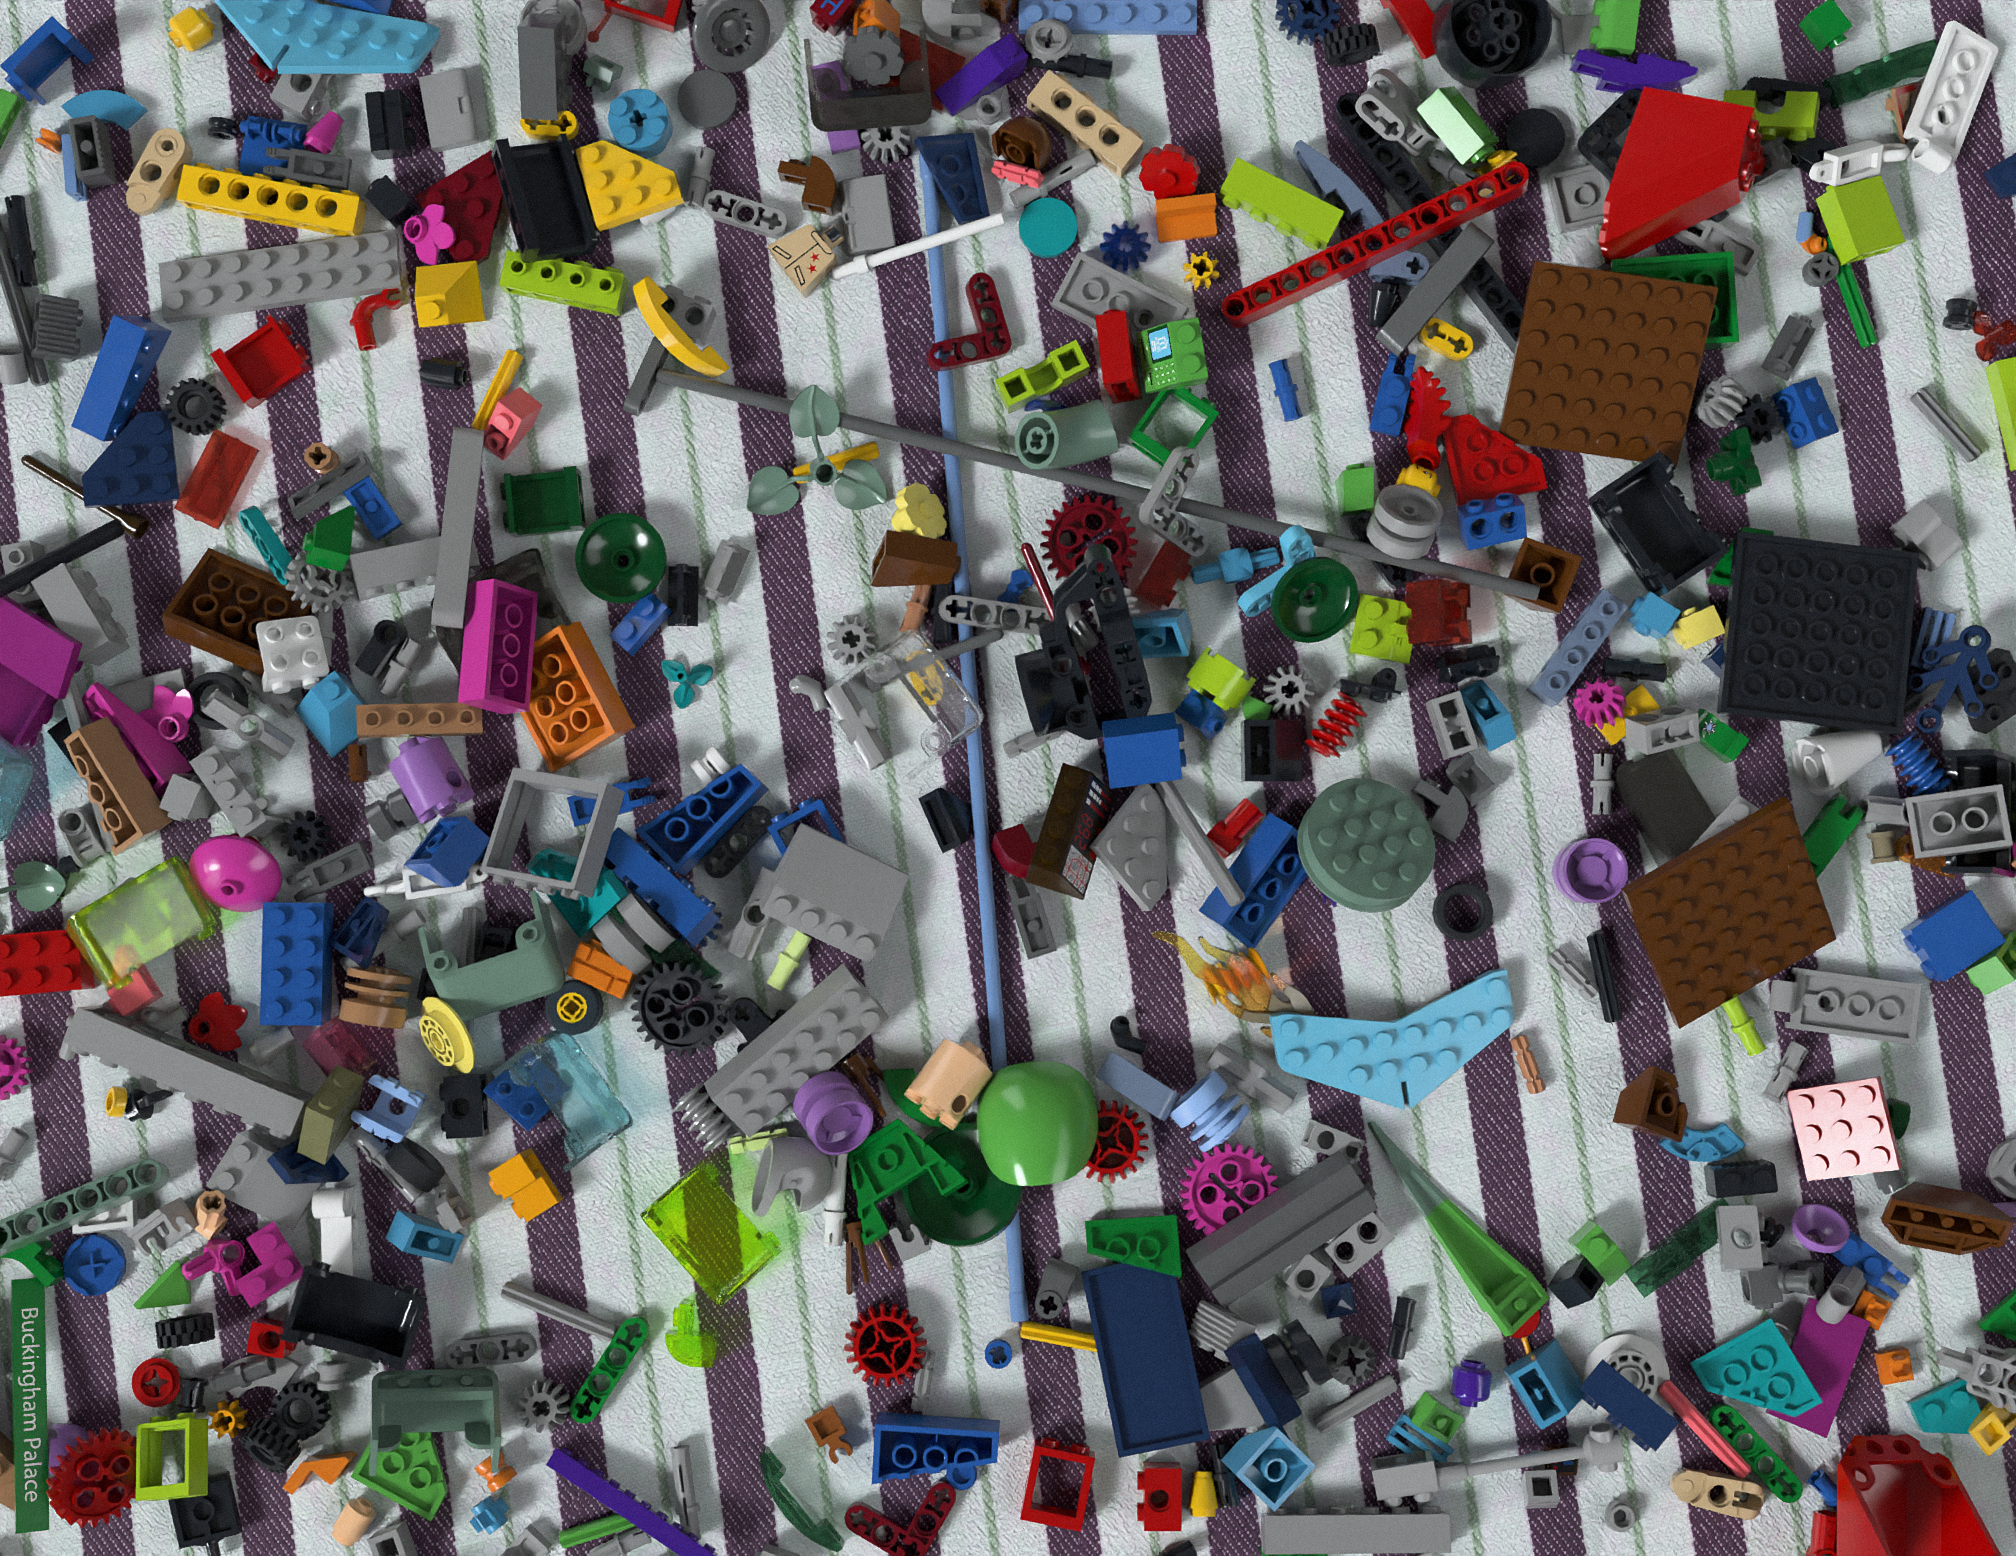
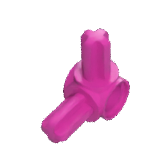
(213, 1260)

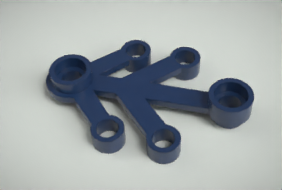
(1955, 675)

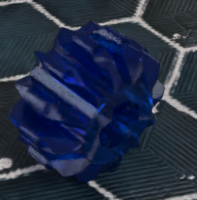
(1127, 235)

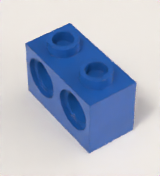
(1491, 528)

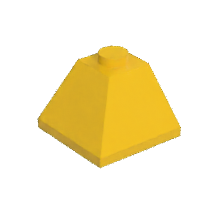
(448, 294)

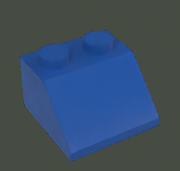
(449, 851)

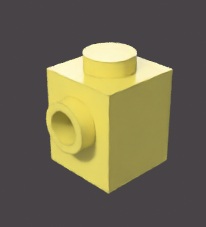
(1697, 626)

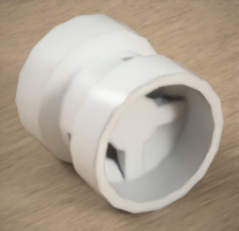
(705, 770)

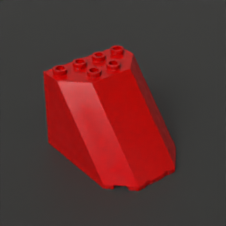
(1678, 168)
(1904, 1502)

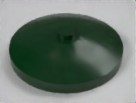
(973, 1211)

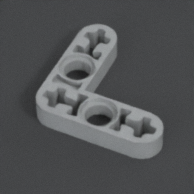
(1166, 504)

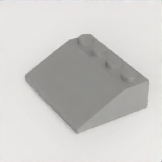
(834, 893)

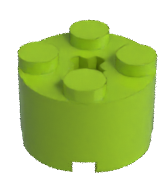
(1220, 679)

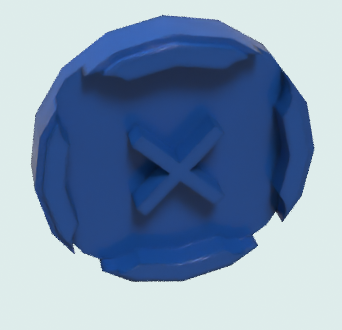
(94, 1264)

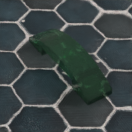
(823, 1532)

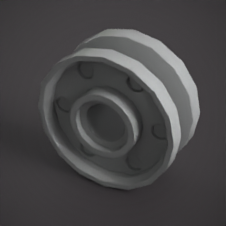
(573, 18)

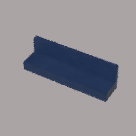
(1263, 1382)

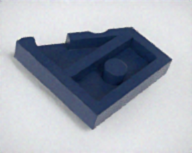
(300, 1169)

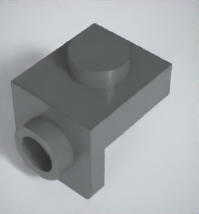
(1469, 779)

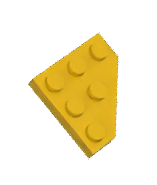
(624, 184)

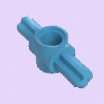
(1235, 565)

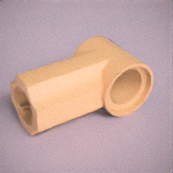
(210, 1214)

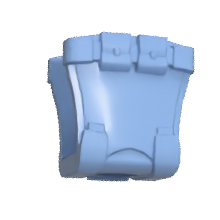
(381, 1118)

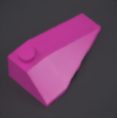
(153, 754)

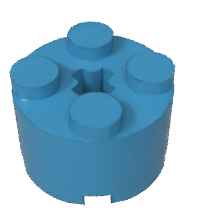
(639, 106)

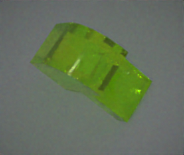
(690, 1346)

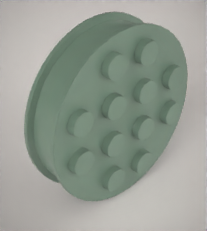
(1366, 845)

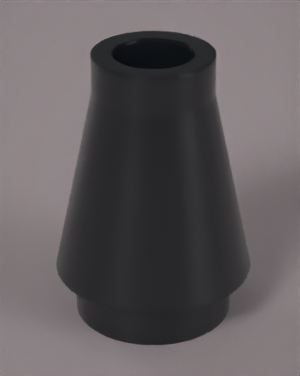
(1380, 303)

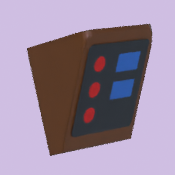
(1565, 1467)

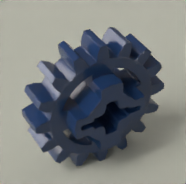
(1302, 23)

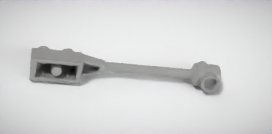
(1403, 1476)

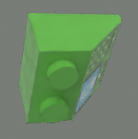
(1172, 356)

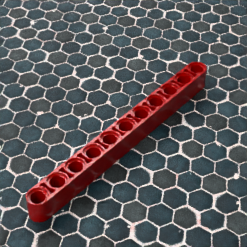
(1383, 233)

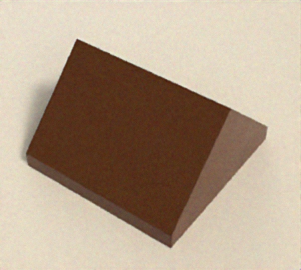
(1548, 568)

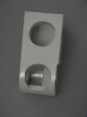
(1330, 1140)

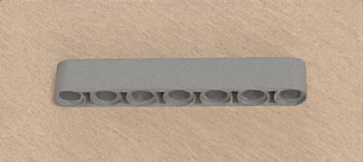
(458, 527)

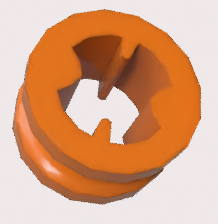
(50, 141)

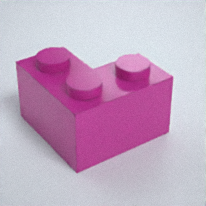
(277, 1270)

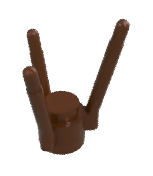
(857, 1070)
(854, 1235)

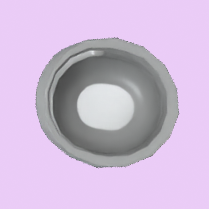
(791, 1165)

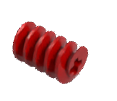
(1336, 726)

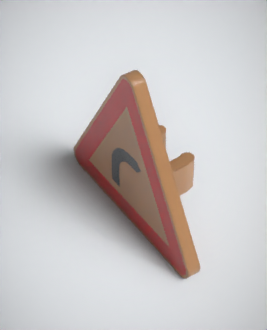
(1902, 103)

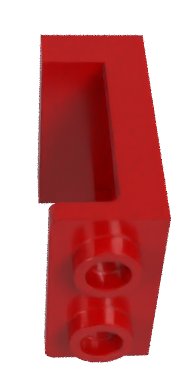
(263, 362)

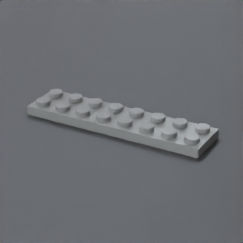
(280, 276)

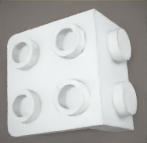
(291, 654)

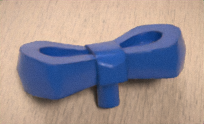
(1019, 581)

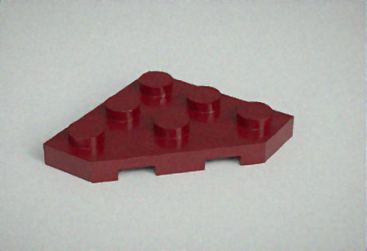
(471, 207)

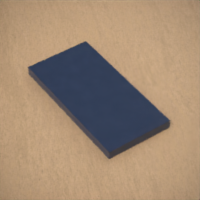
(1144, 1359)

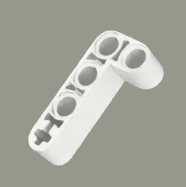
(339, 1228)

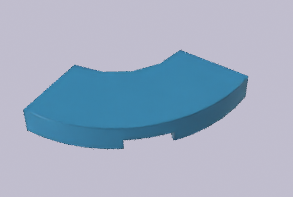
(107, 107)
(1705, 1145)

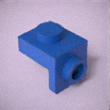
(1202, 714)

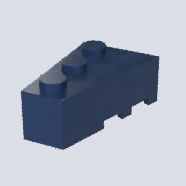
(1628, 1407)

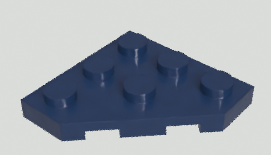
(135, 466)

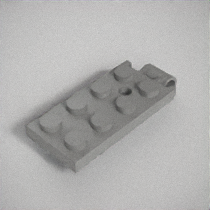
(1095, 288)
(1856, 1008)

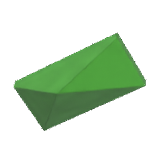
(168, 1289)

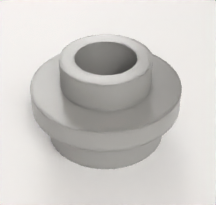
(1626, 1522)

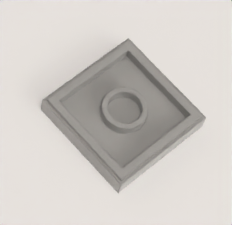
(1577, 197)

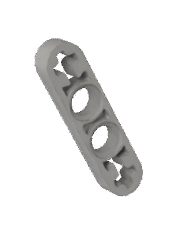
(997, 613)

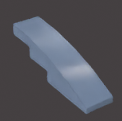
(1332, 182)

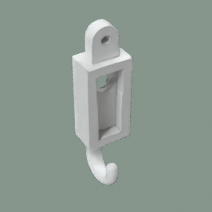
(1861, 160)
(419, 887)

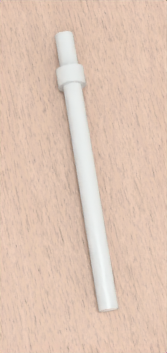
(863, 263)

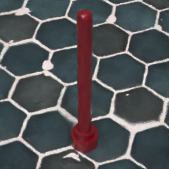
(1045, 590)

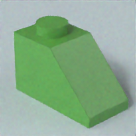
(1996, 967)
(1600, 1251)

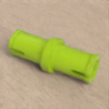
(1743, 1026)

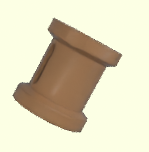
(317, 451)

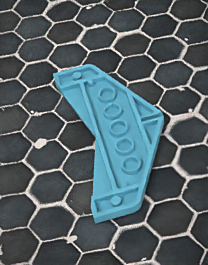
(329, 37)
(1416, 1049)

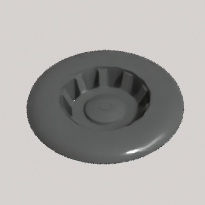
(722, 25)

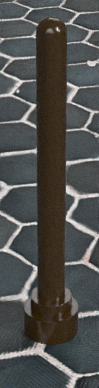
(133, 524)

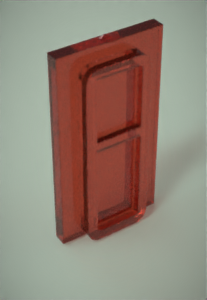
(216, 479)

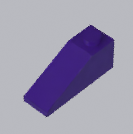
(983, 75)

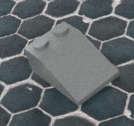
(1959, 822)
(253, 1184)

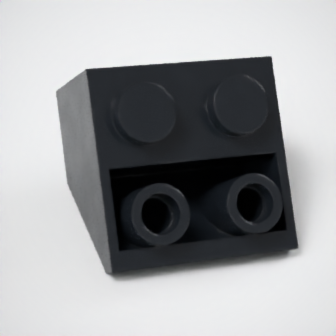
(1271, 751)

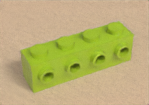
(1280, 204)
(565, 283)

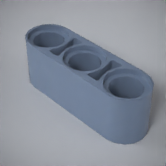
(1138, 1086)

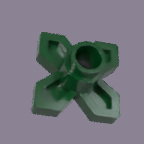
(1735, 463)

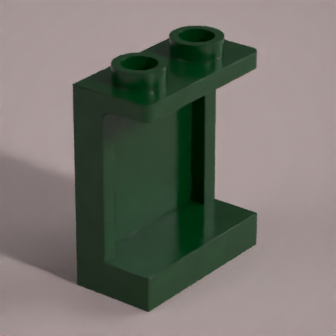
(543, 503)

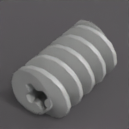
(704, 1118)

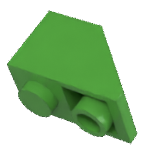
(1355, 489)

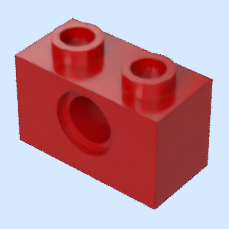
(1163, 1515)

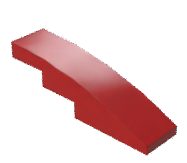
(1414, 19)

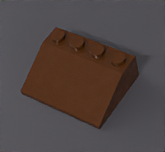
(224, 604)

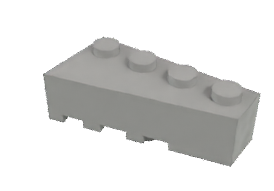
(400, 567)

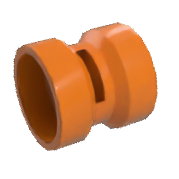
(499, 1479)

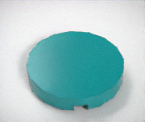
(1048, 227)

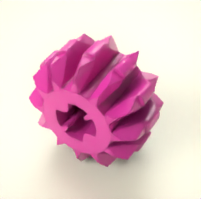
(1610, 701)

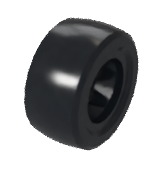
(1467, 61)

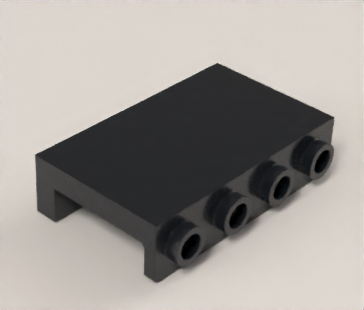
(545, 199)

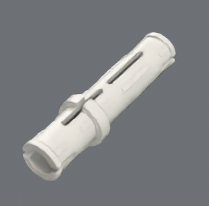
(834, 1212)

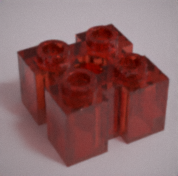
(1438, 613)

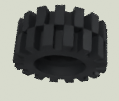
(1351, 45)
(178, 406)
(185, 1330)
(313, 1397)
(270, 1446)

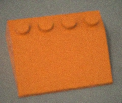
(572, 699)

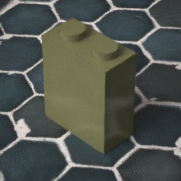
(329, 1114)

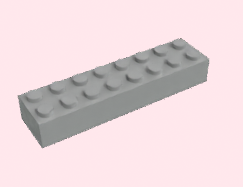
(188, 1069)

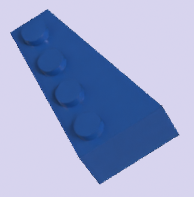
(702, 819)
(659, 888)

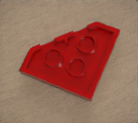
(1487, 462)

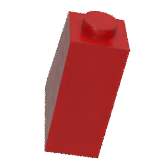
(1118, 356)

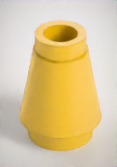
(1203, 1495)

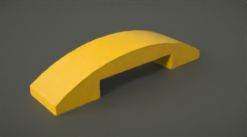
(673, 338)
(1992, 1427)

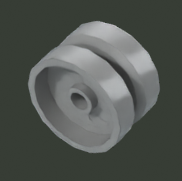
(1404, 521)

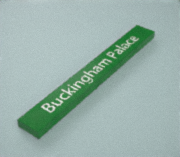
(29, 1405)

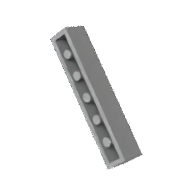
(1356, 1531)

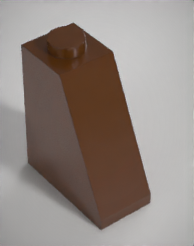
(913, 561)

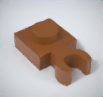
(827, 1428)

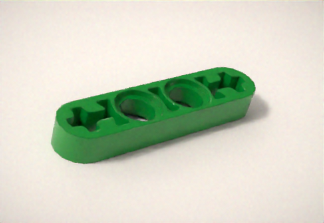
(610, 1369)
(1755, 1453)

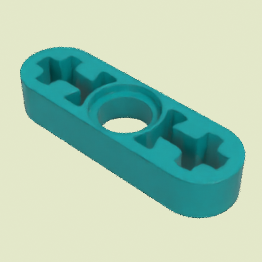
(266, 542)

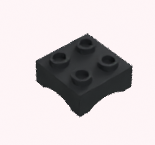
(1999, 703)

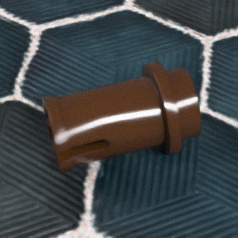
(358, 763)

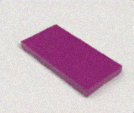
(36, 649)
(1827, 1357)

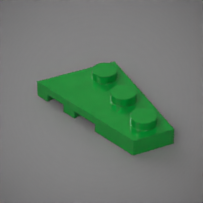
(1138, 1241)

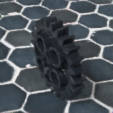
(665, 983)

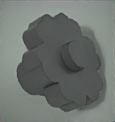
(873, 55)

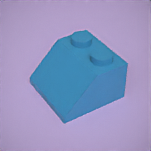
(1269, 1465)

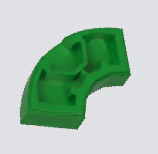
(897, 1083)

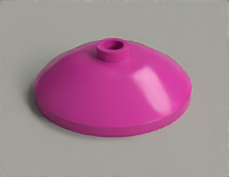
(235, 873)

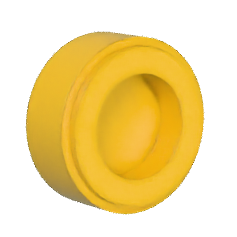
(116, 1101)

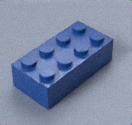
(296, 963)

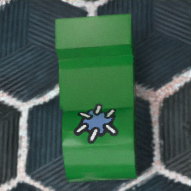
(1719, 737)

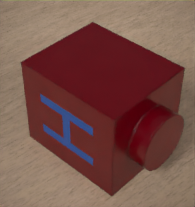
(831, 14)

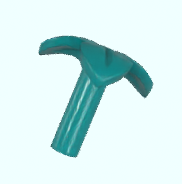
(675, 672)

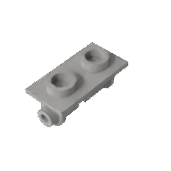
(724, 572)

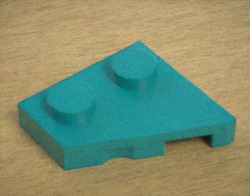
(1945, 1408)

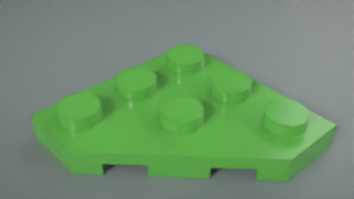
(408, 1474)

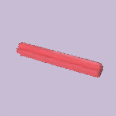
(1704, 1429)

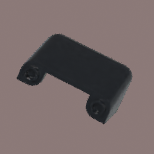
(353, 1315)

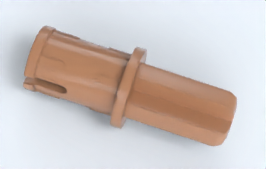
(916, 607)

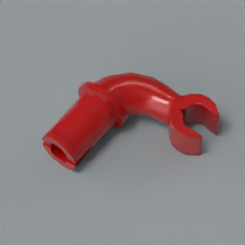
(363, 318)

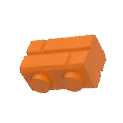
(600, 970)

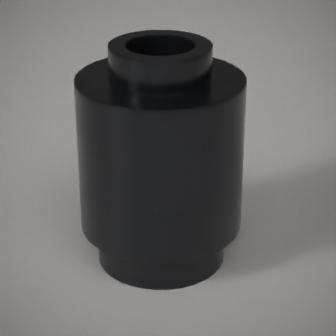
(443, 373)

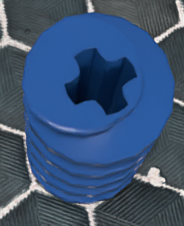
(1917, 765)

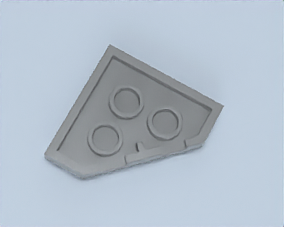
(1135, 846)

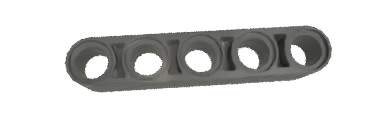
(1434, 289)

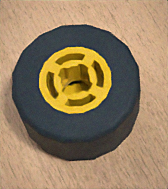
(584, 1003)

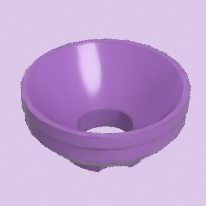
(1822, 1222)

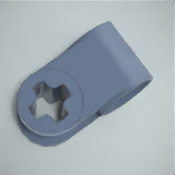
(1398, 269)

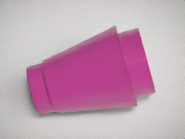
(324, 133)

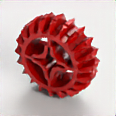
(1130, 1154)
(872, 1351)

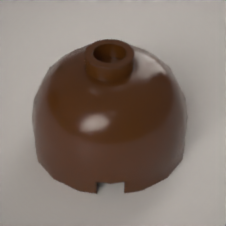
(1023, 142)

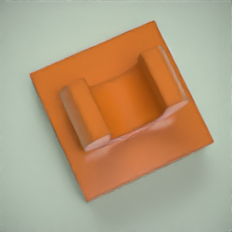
(1870, 1308)
(1894, 1366)

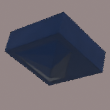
(1338, 1300)

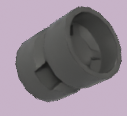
(390, 815)

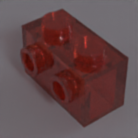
(1162, 575)

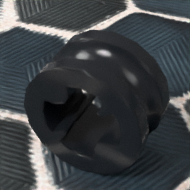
(221, 128)
(1771, 1232)

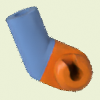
(1806, 237)

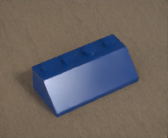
(1267, 874)

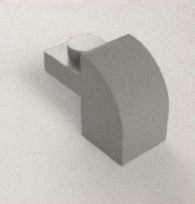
(943, 23)

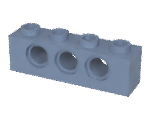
(1577, 648)

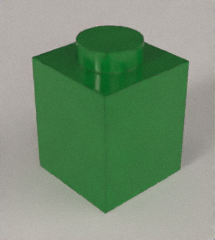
(1826, 26)

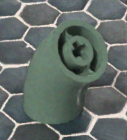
(1065, 436)

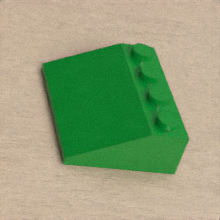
(1700, 268)

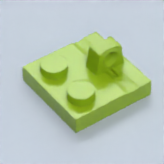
(1381, 629)

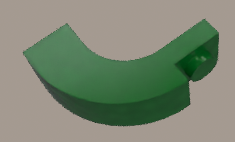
(35, 1259)

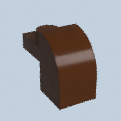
(819, 183)

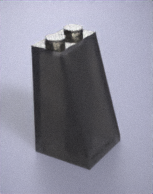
(1663, 804)

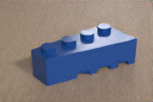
(119, 375)
(930, 1444)

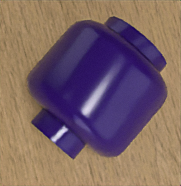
(1470, 1382)

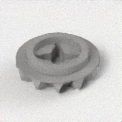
(1038, 35)

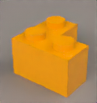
(526, 1183)

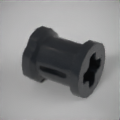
(193, 1386)

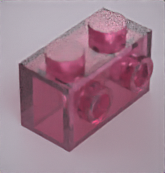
(337, 1045)

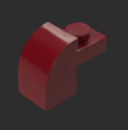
(1014, 850)

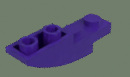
(1620, 75)

